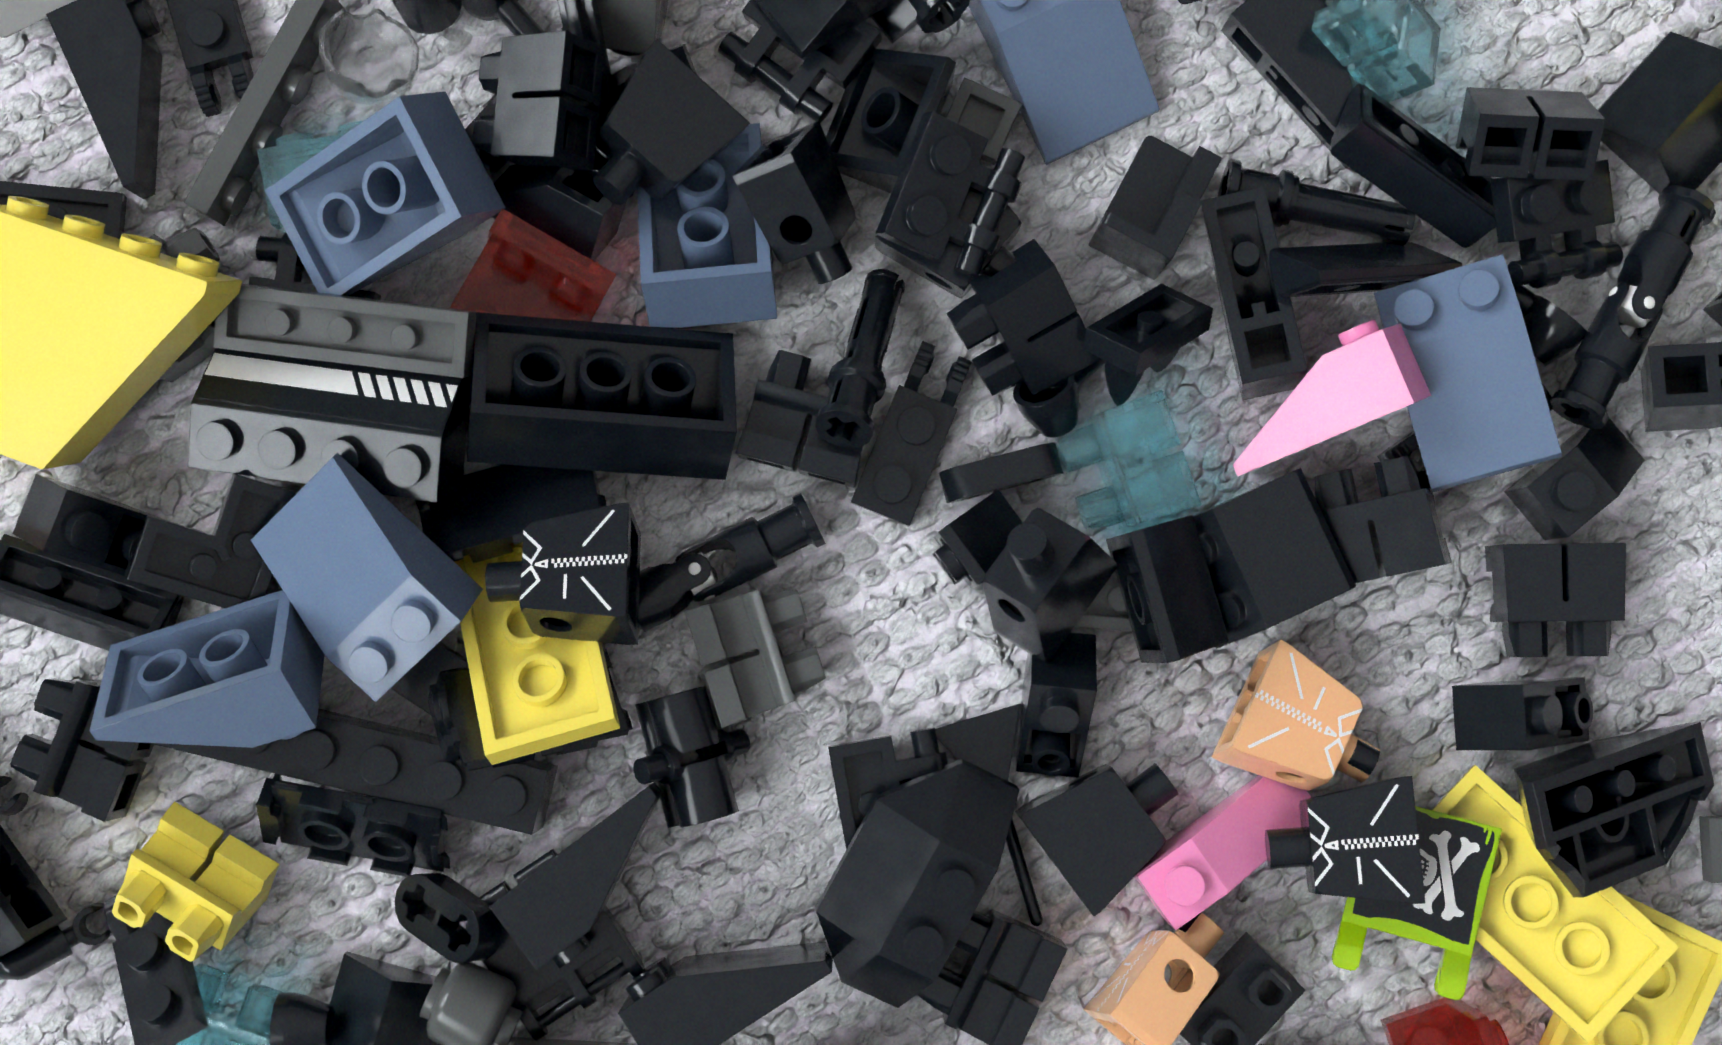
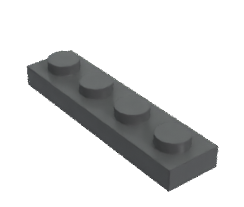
(255, 124)
(348, 330)

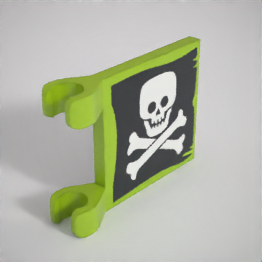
(1456, 878)

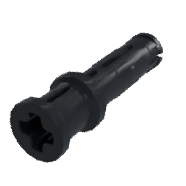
(1320, 205)
(857, 378)

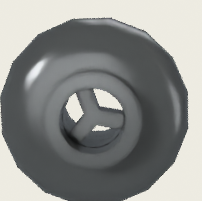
(471, 1007)

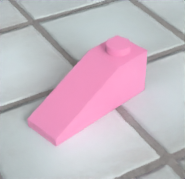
(1342, 391)
(1218, 849)

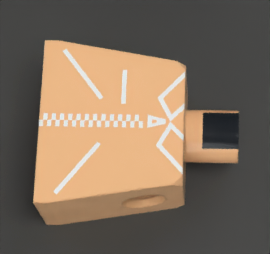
(1295, 723)
(1136, 999)

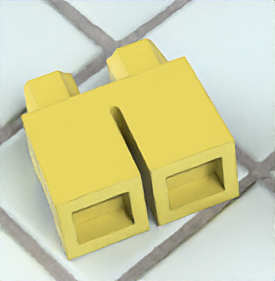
(194, 883)

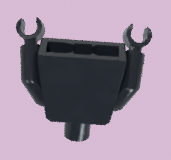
(30, 915)

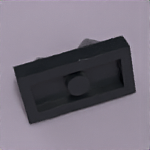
(1145, 336)

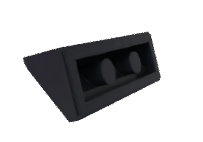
(1413, 167)
(1352, 267)
(79, 597)

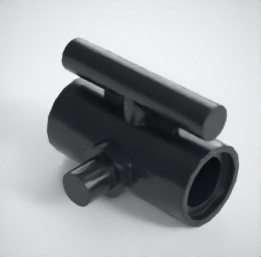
(688, 757)

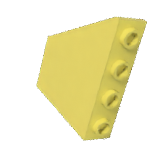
(88, 327)

